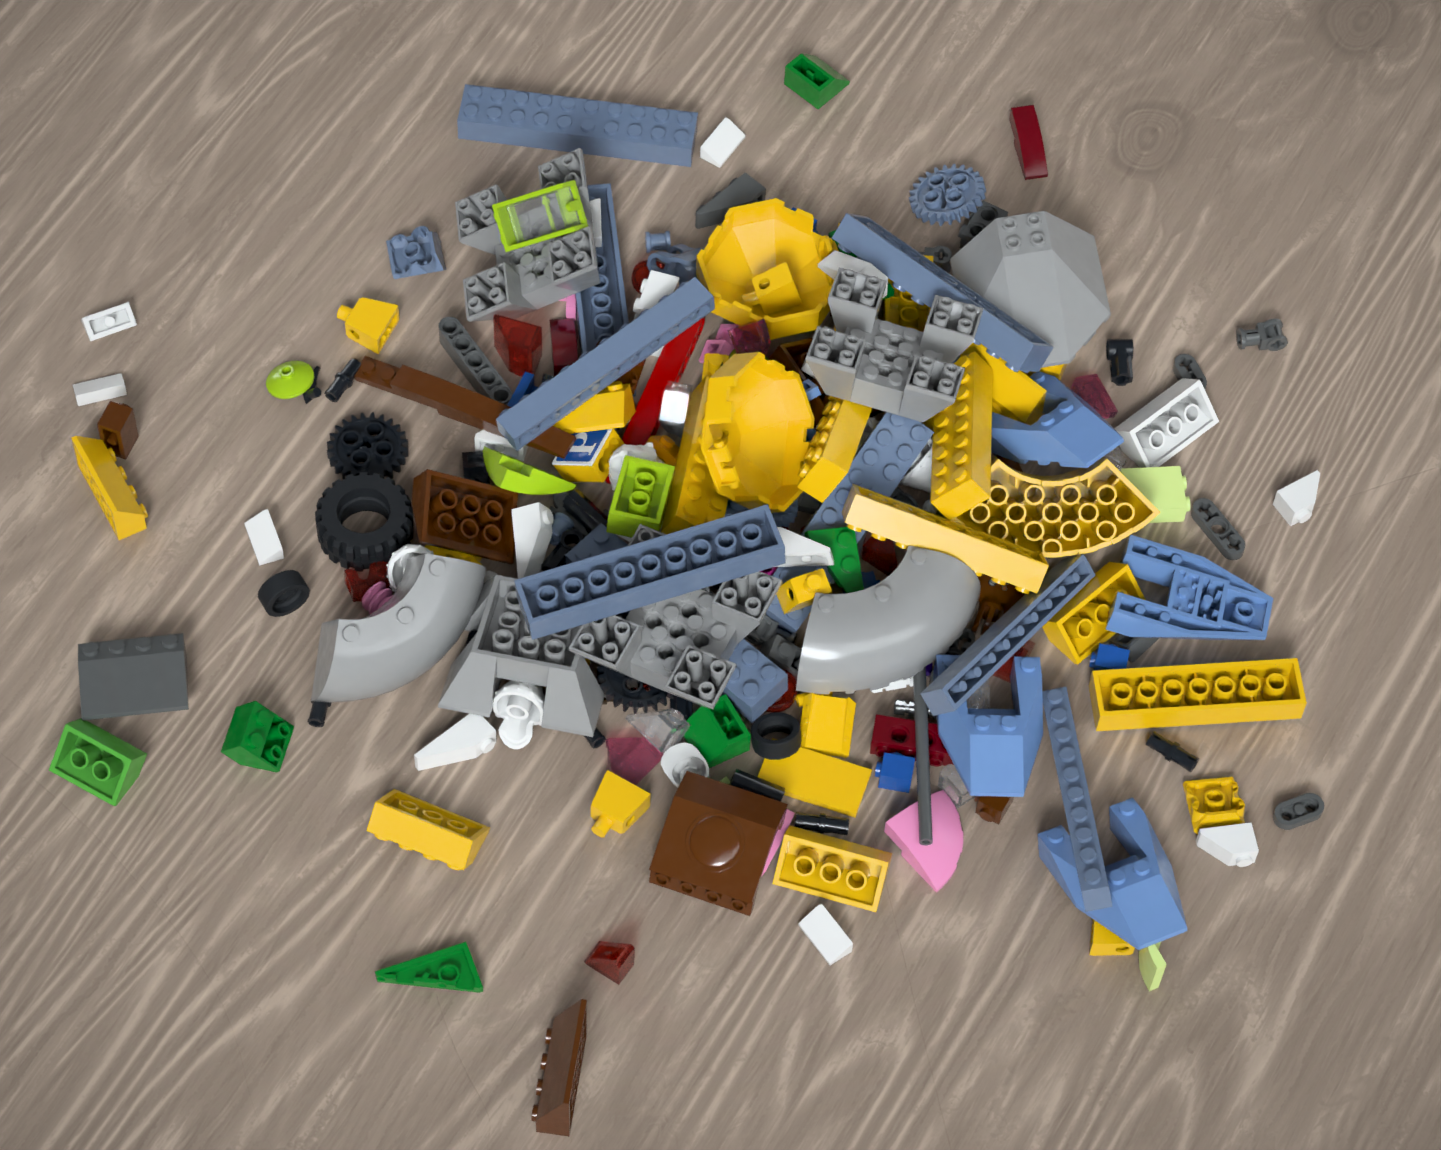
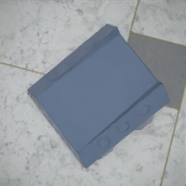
(415, 253)

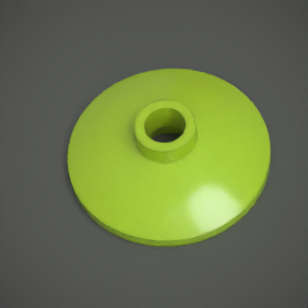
(290, 379)

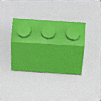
(97, 761)

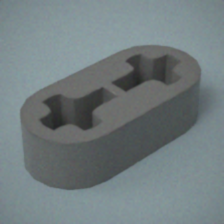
(1193, 372)

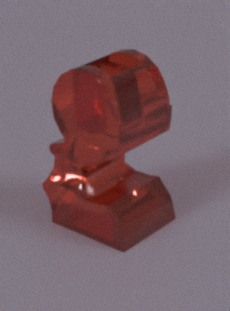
(358, 587)

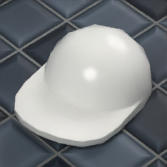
(683, 758)

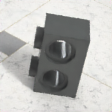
(978, 221)

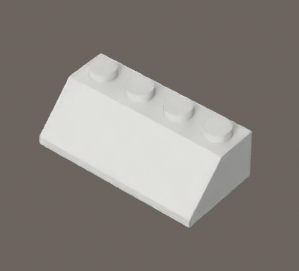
(1167, 424)

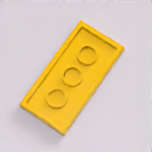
(819, 780)

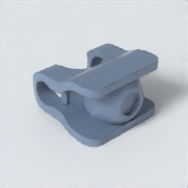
(679, 265)

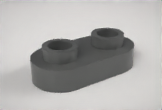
(1296, 811)

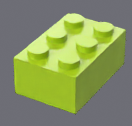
(640, 496)

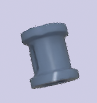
(657, 241)
(560, 524)

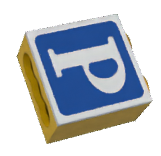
(589, 456)

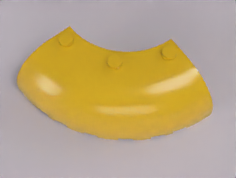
(1062, 511)

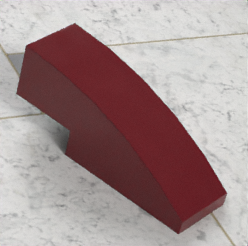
(1028, 142)
(563, 343)

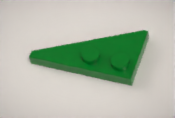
(844, 549)
(443, 969)

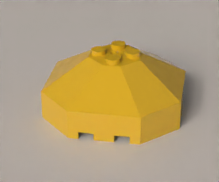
(754, 241)
(764, 430)

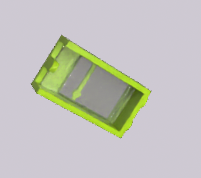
(540, 216)

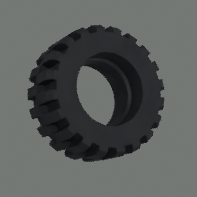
(358, 495)

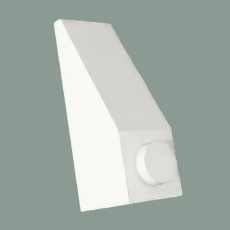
(838, 259)
(531, 536)
(804, 551)
(459, 743)

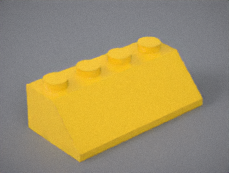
(1012, 392)
(605, 410)
(109, 486)
(1082, 621)
(427, 829)
(832, 868)

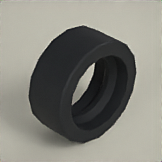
(273, 594)
(779, 748)

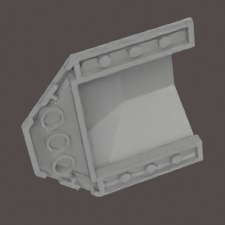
(1041, 277)

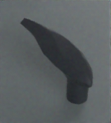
(313, 391)

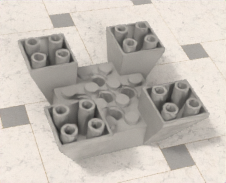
(533, 274)
(886, 362)
(664, 638)
(507, 652)

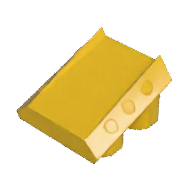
(827, 724)
(1214, 802)

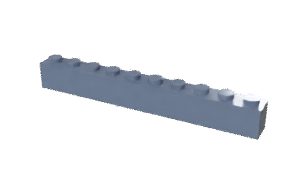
(605, 363)
(1007, 636)
(1076, 800)

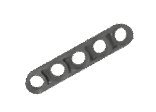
(471, 357)

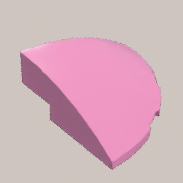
(935, 861)

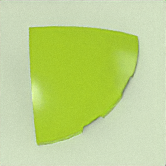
(522, 477)

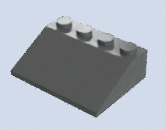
(133, 676)

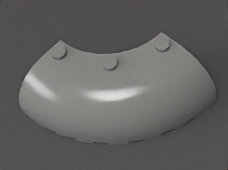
(888, 628)
(402, 636)

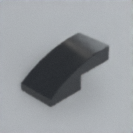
(474, 467)

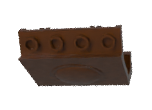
(716, 842)

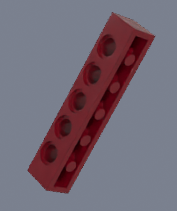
(891, 728)

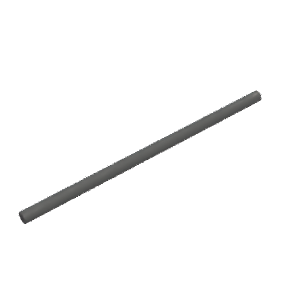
(922, 760)

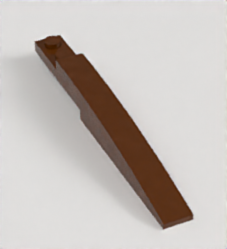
(453, 401)

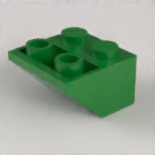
(813, 79)
(718, 732)
(257, 737)

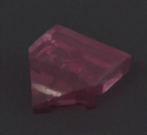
(750, 337)
(1094, 393)
(631, 757)

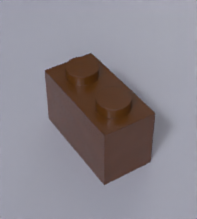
(118, 428)

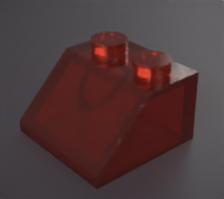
(518, 344)

